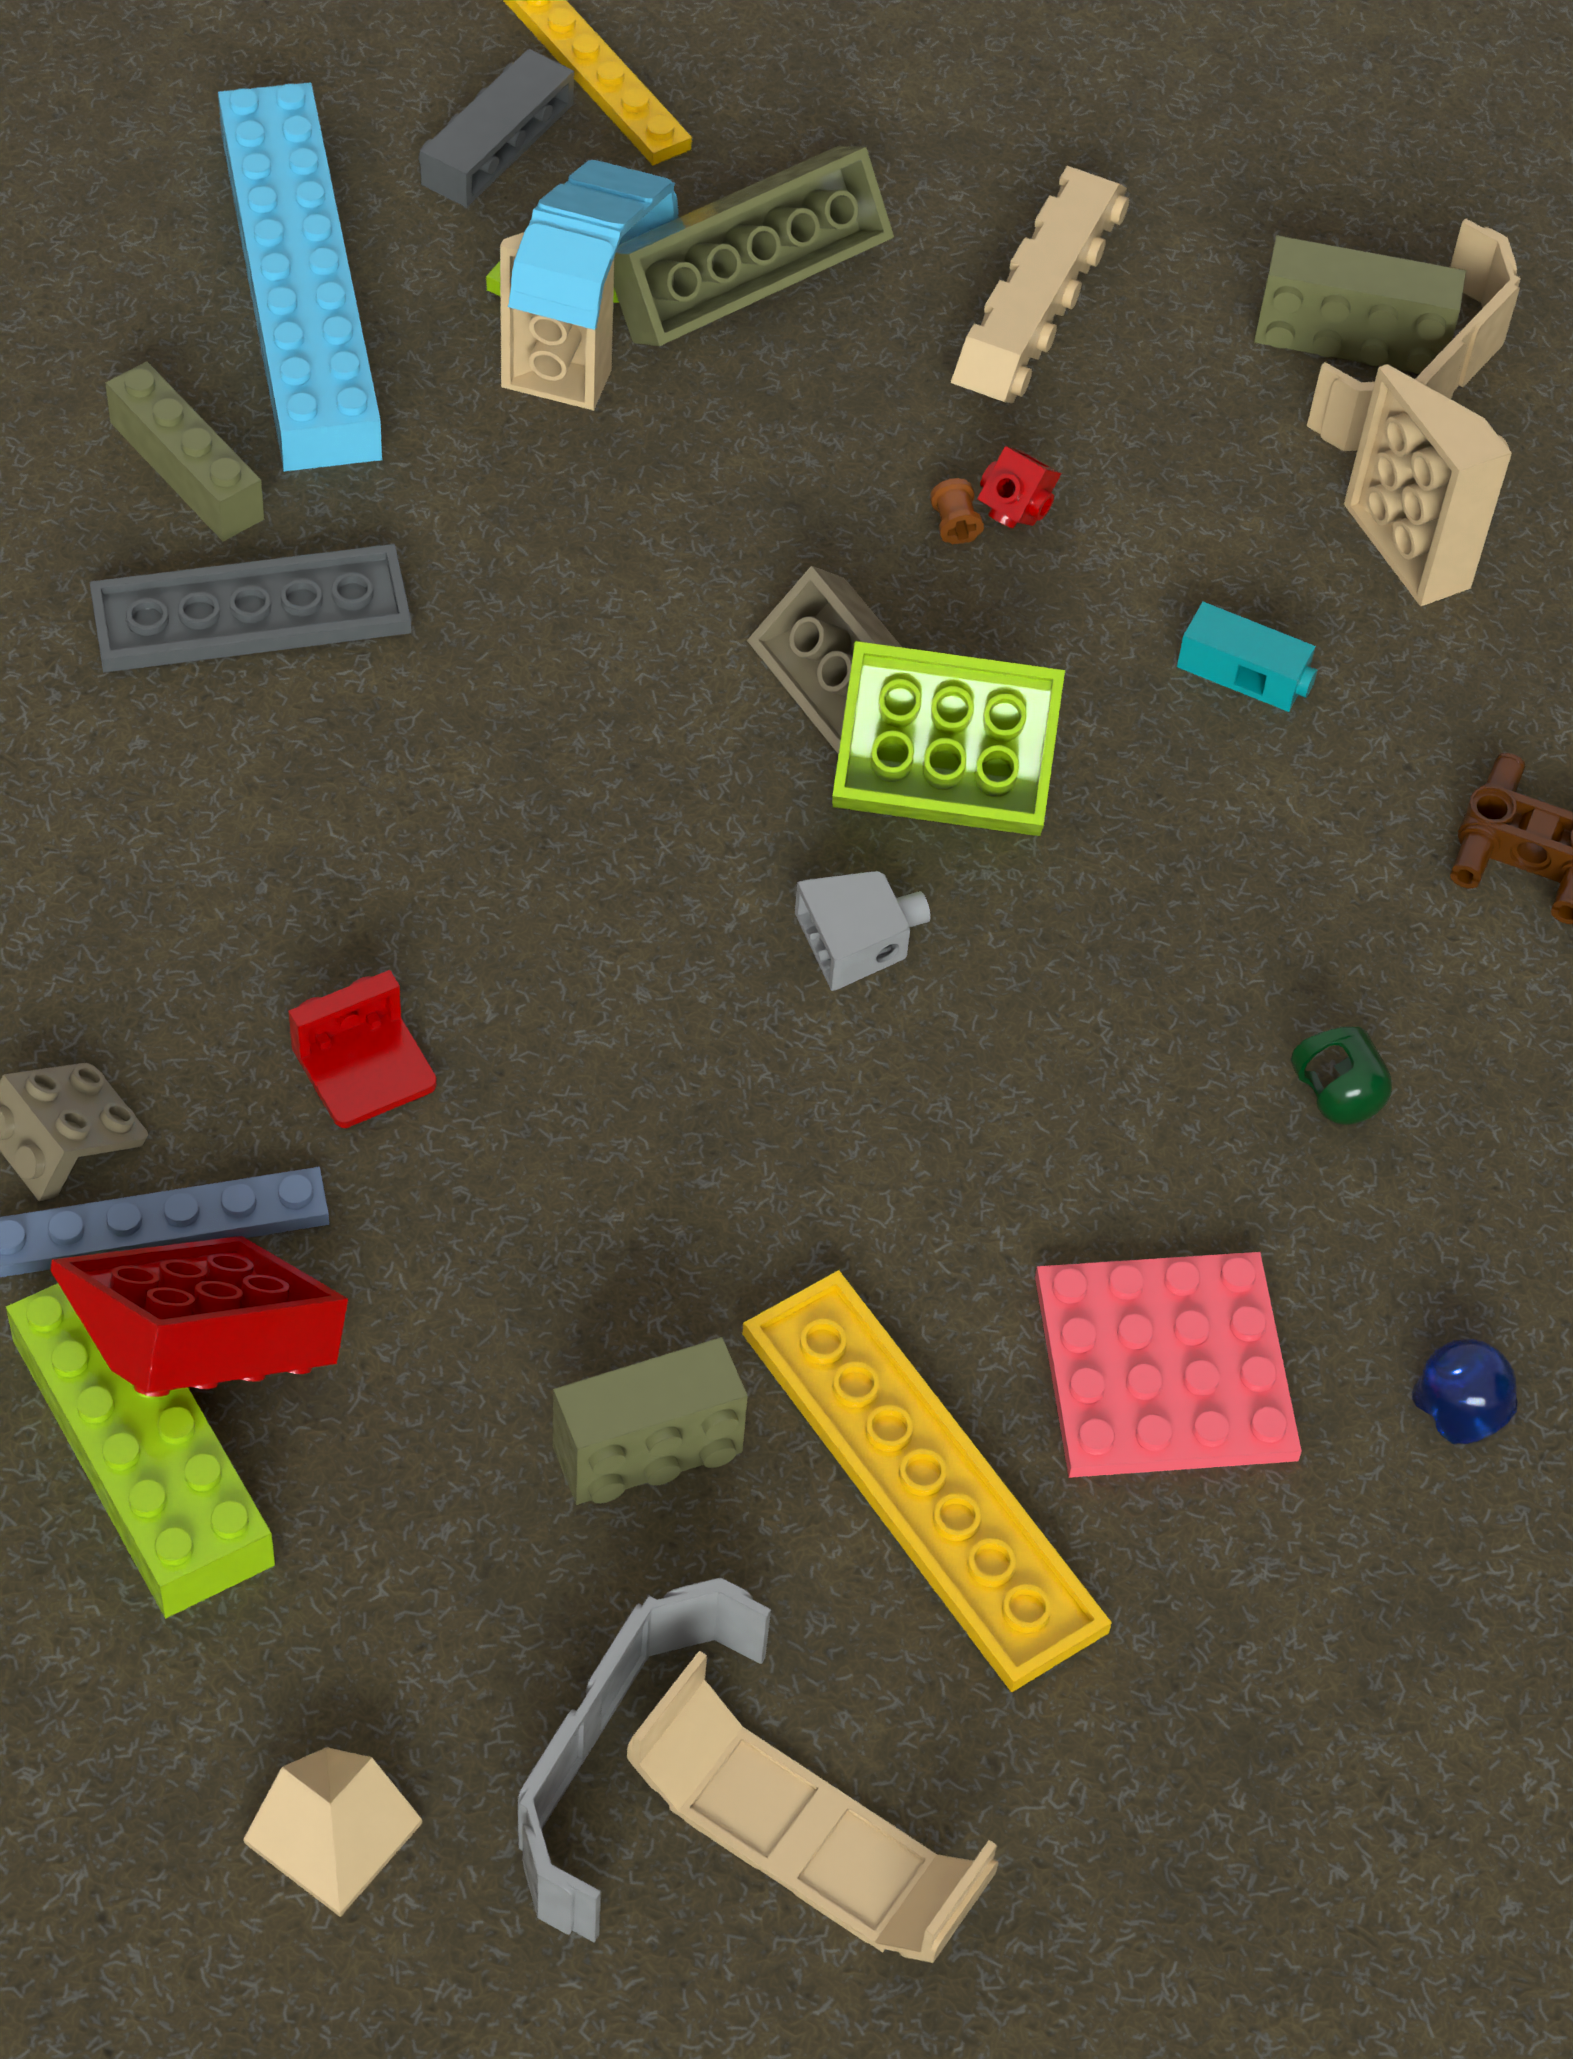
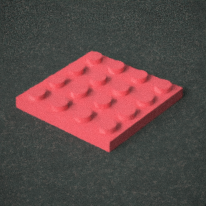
(1166, 1364)

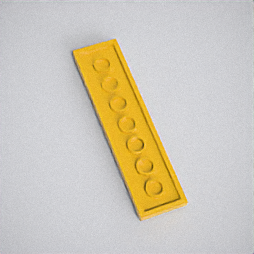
(926, 1481)

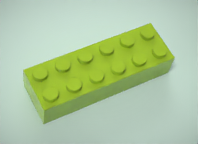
(147, 1461)

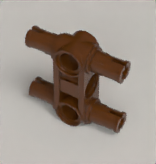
(1517, 833)

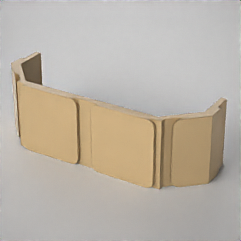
(1490, 278)
(802, 1826)

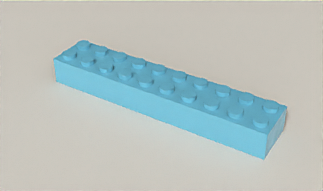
(299, 278)

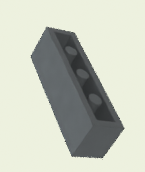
(496, 127)

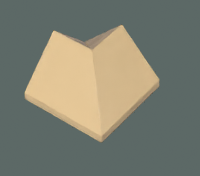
(332, 1824)

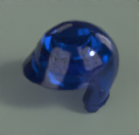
(1467, 1390)

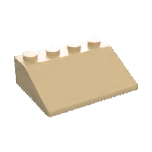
(1426, 484)

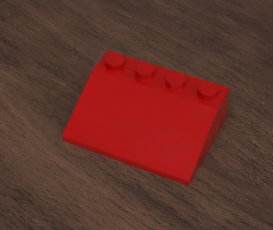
(202, 1313)

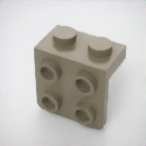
(60, 1116)

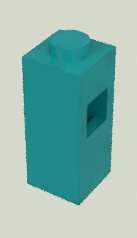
(1247, 657)

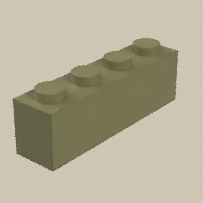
(185, 451)

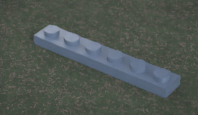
(164, 1218)

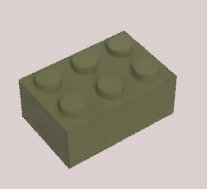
(649, 1421)

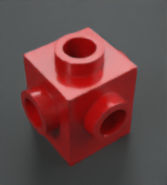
(1018, 488)

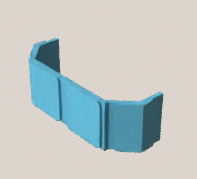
(576, 236)

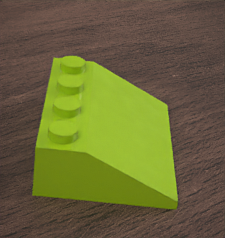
(948, 738)

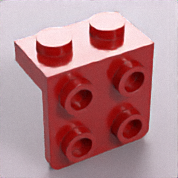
(360, 1050)

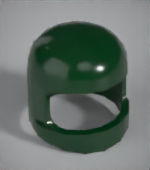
(1364, 1077)

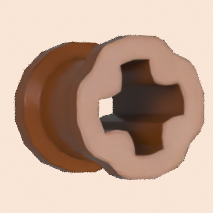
(954, 503)

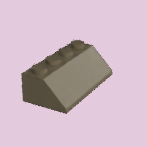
(812, 643)

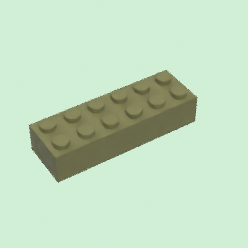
(749, 245)

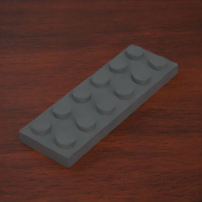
(249, 607)

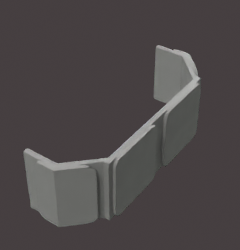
(679, 1620)

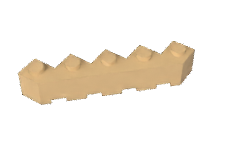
(1040, 285)

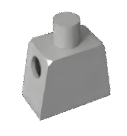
(857, 924)

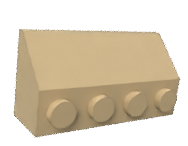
(553, 355)

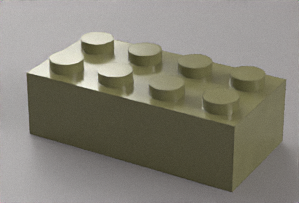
(1358, 305)

